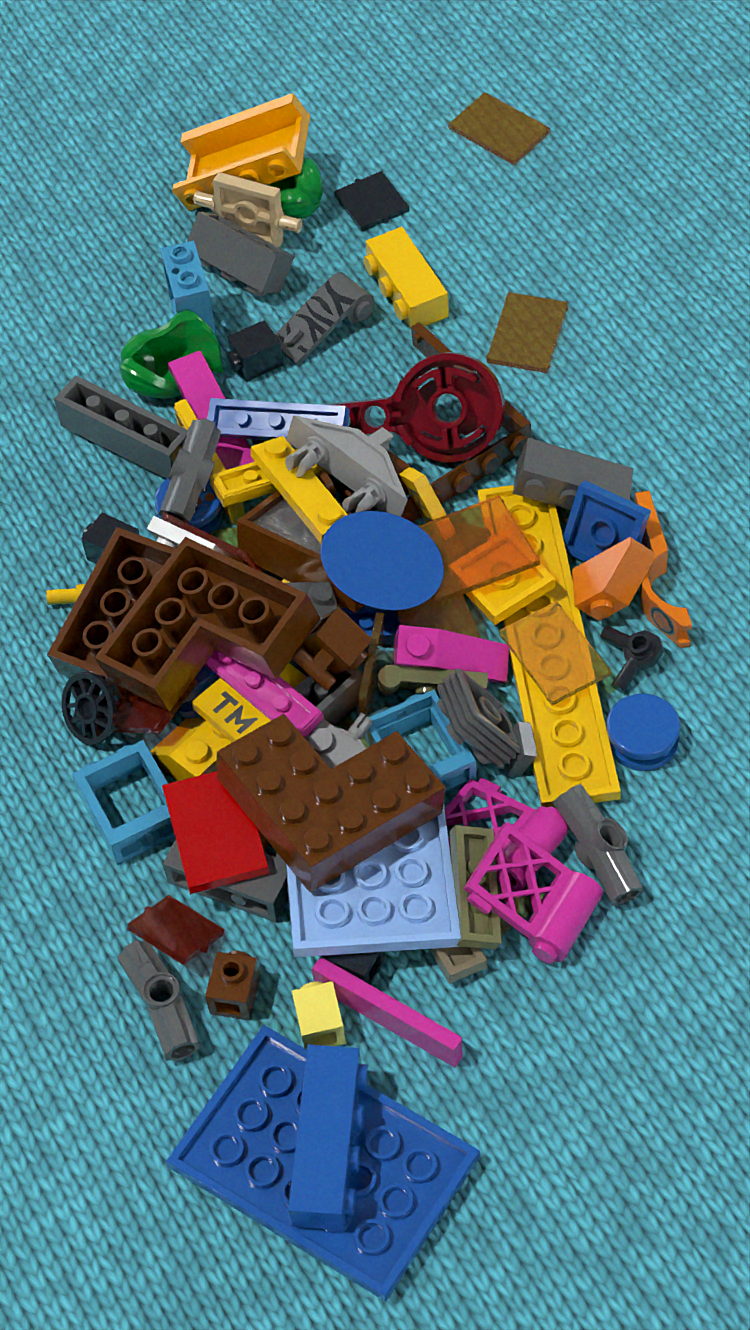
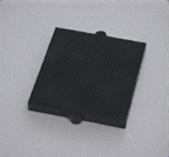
(371, 201)

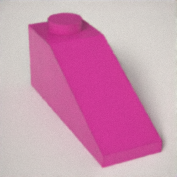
(450, 650)

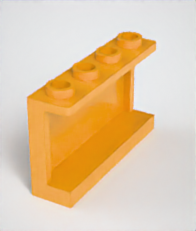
(253, 145)

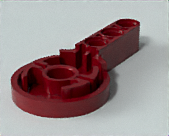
(414, 409)

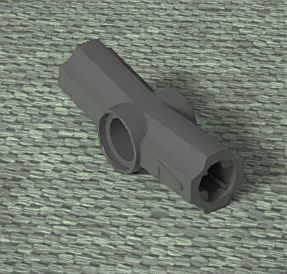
(191, 470)
(599, 844)
(168, 1017)

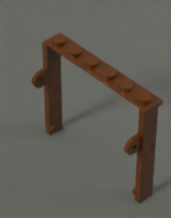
(475, 468)

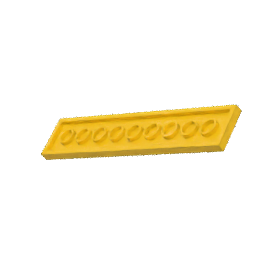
(572, 733)

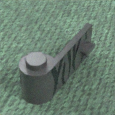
(322, 313)

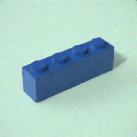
(326, 1136)

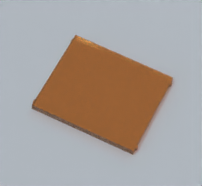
(479, 547)

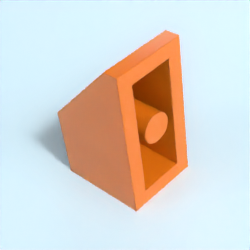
(611, 578)

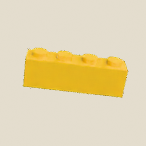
(194, 743)

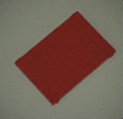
(231, 551)
(144, 716)

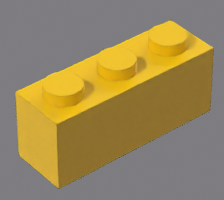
(406, 278)

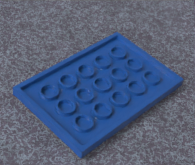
(246, 1151)

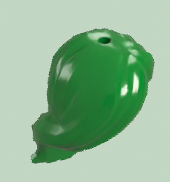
(301, 192)
(148, 353)

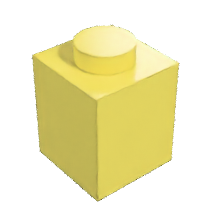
(319, 1014)

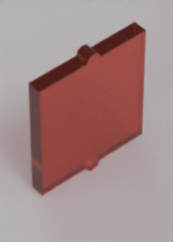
(175, 929)

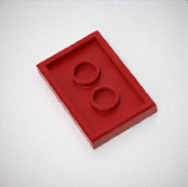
(213, 834)

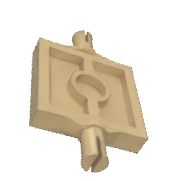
(249, 206)

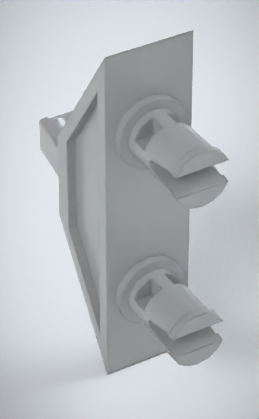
(353, 459)

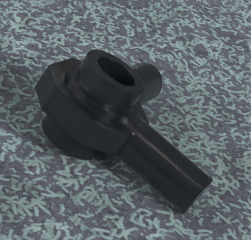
(640, 652)

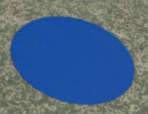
(382, 560)

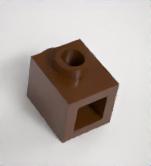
(233, 985)

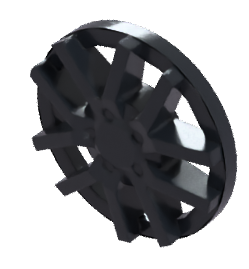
(90, 707)

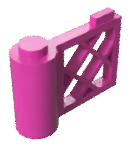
(542, 826)
(557, 916)

